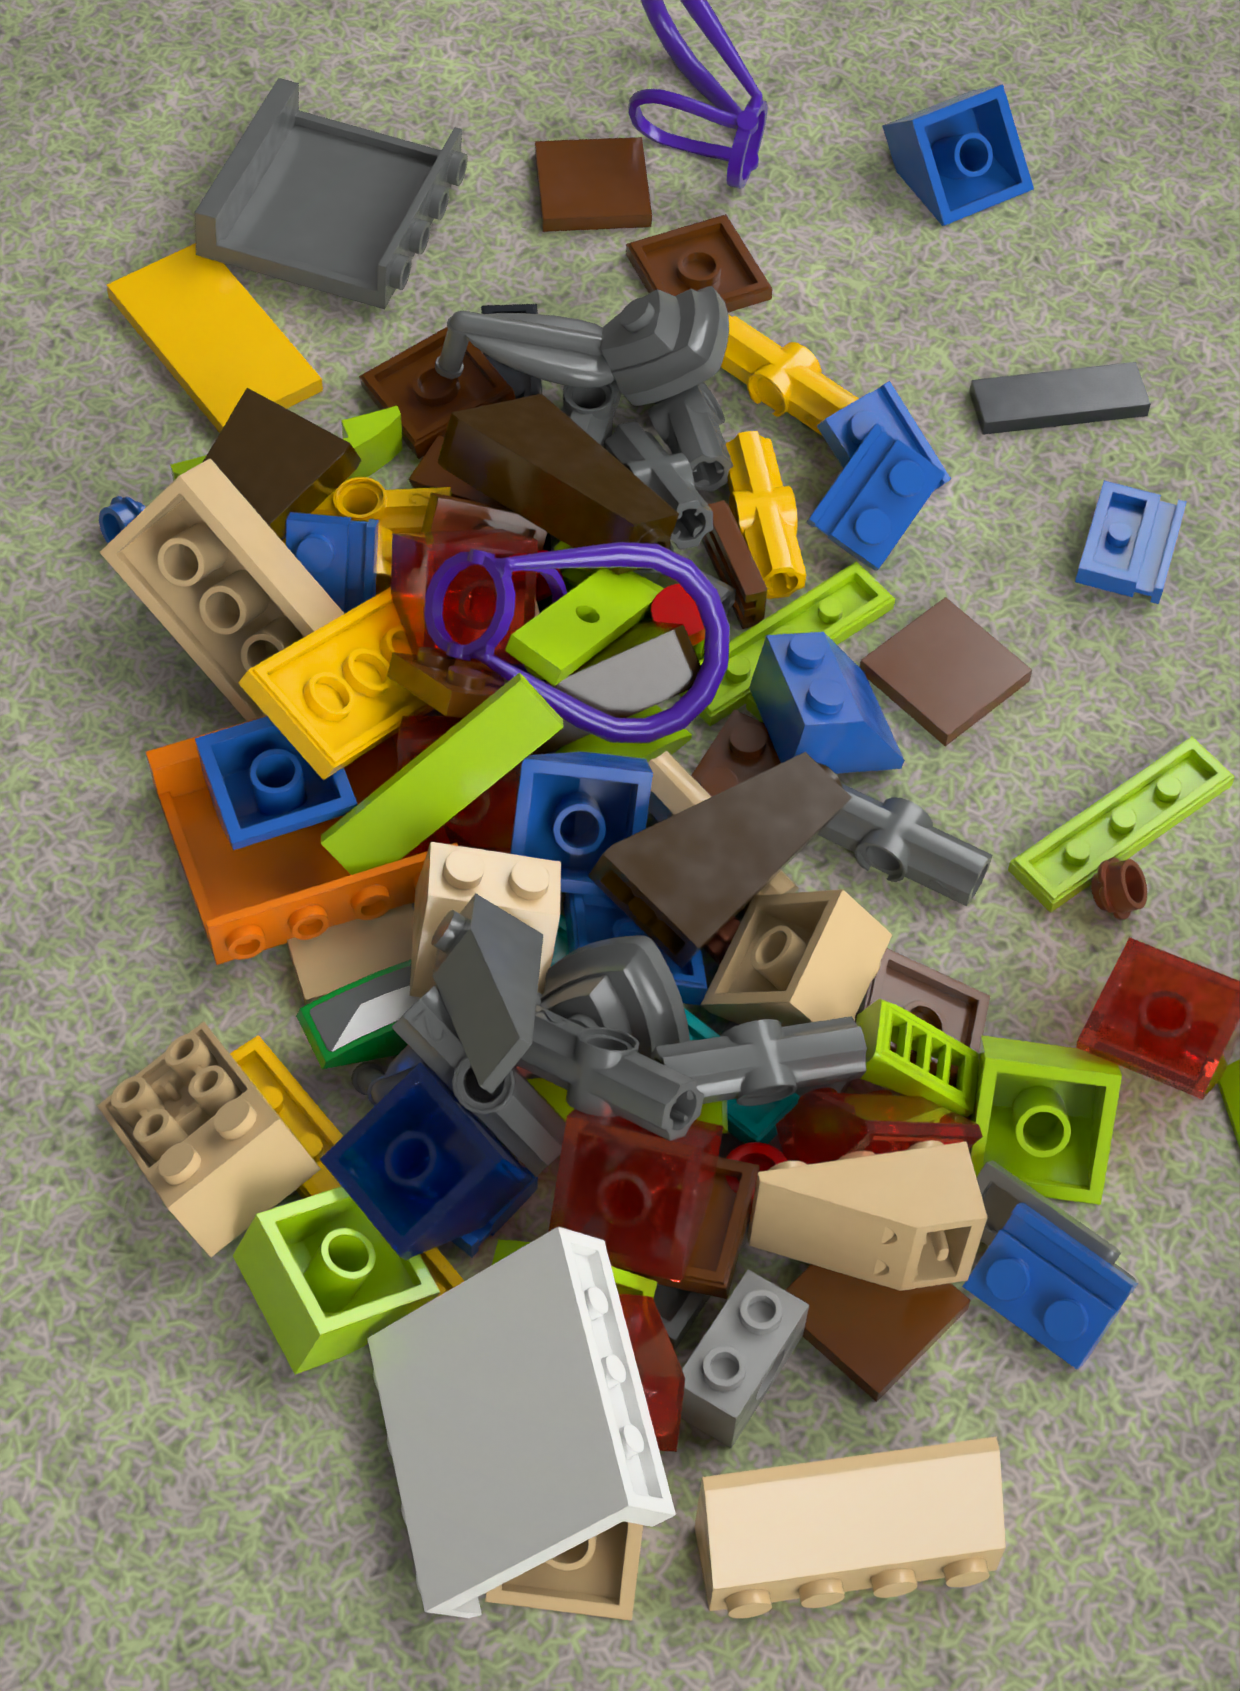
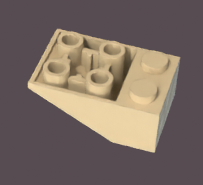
(207, 1139)
(875, 1217)

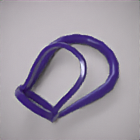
(749, 123)
(595, 556)

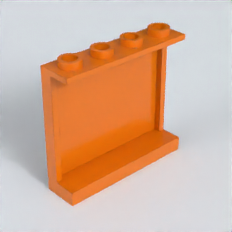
(279, 885)

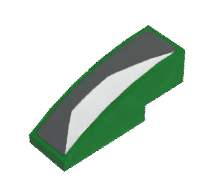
(358, 1018)

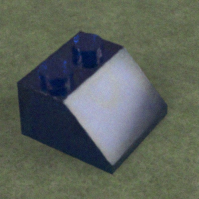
(424, 1166)

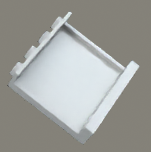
(516, 1420)

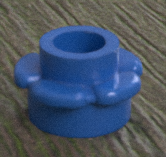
(118, 516)

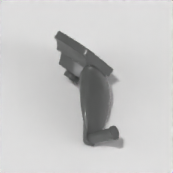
(650, 348)
(602, 984)

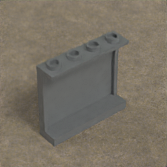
(326, 201)

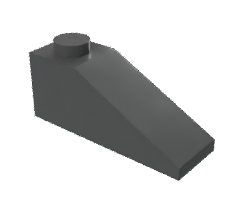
(489, 985)

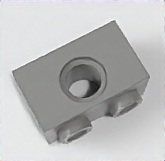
(741, 1357)

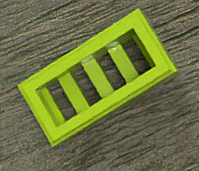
(890, 1023)

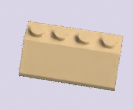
(218, 579)
(851, 1526)

